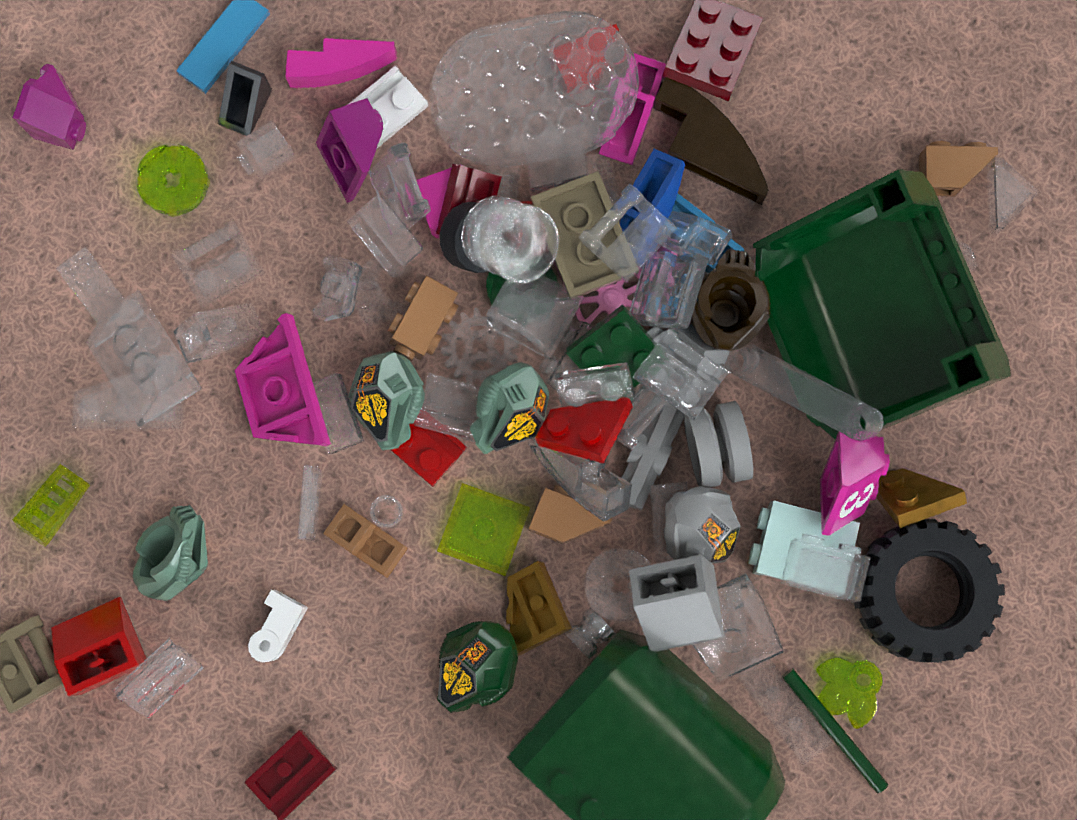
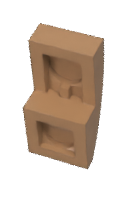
(365, 540)

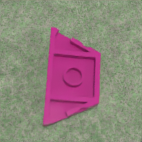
(280, 389)

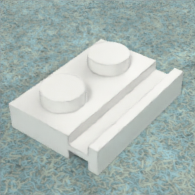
(394, 100)

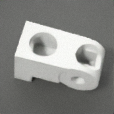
(278, 628)

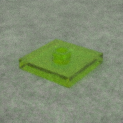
(483, 529)

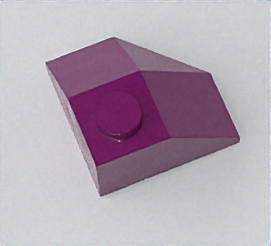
(49, 110)

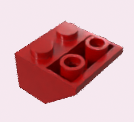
(96, 648)

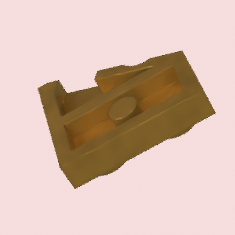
(916, 497)
(534, 608)

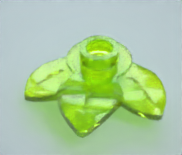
(845, 694)

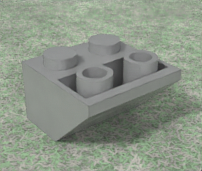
(677, 602)

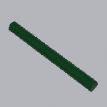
(835, 731)

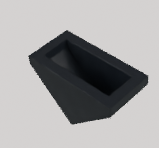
(243, 98)

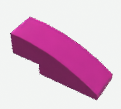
(338, 63)
(626, 142)

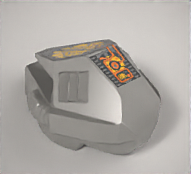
(701, 524)

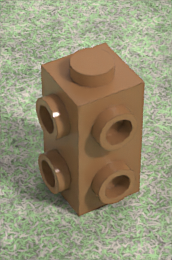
(417, 328)

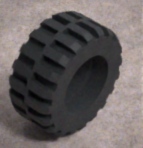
(976, 583)

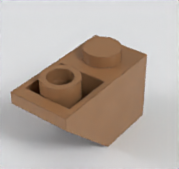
(953, 167)
(562, 517)

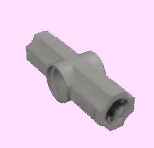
(651, 454)

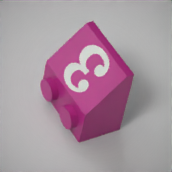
(850, 480)

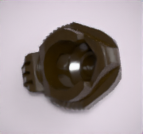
(731, 303)

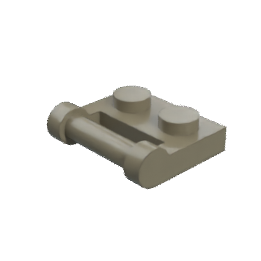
(17, 677)

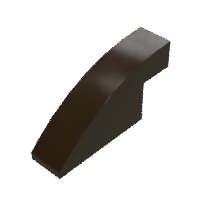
(710, 142)

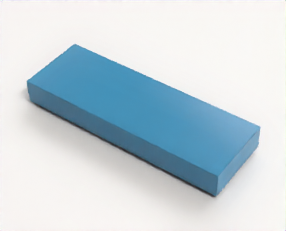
(222, 43)

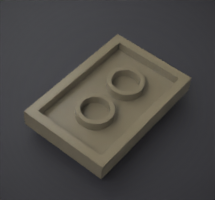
(573, 209)

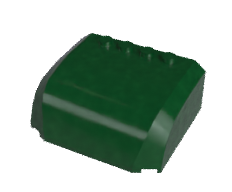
(881, 301)
(648, 744)

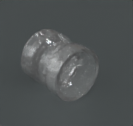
(592, 631)

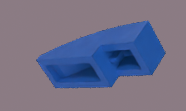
(658, 184)

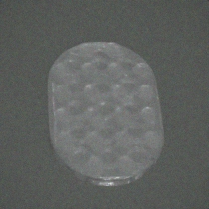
(534, 89)

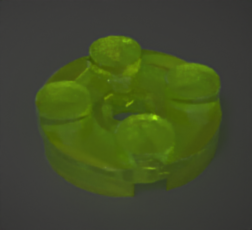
(173, 160)

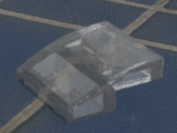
(668, 290)

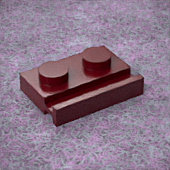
(467, 186)
(290, 775)

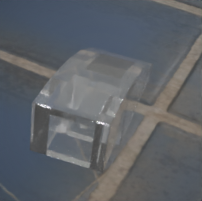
(586, 481)

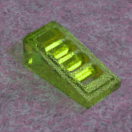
(62, 511)

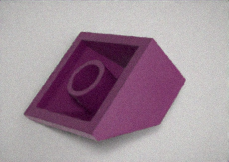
(350, 143)

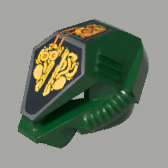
(476, 665)

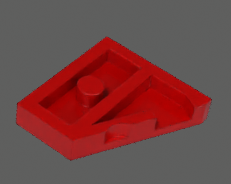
(585, 429)

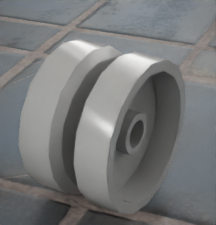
(719, 445)

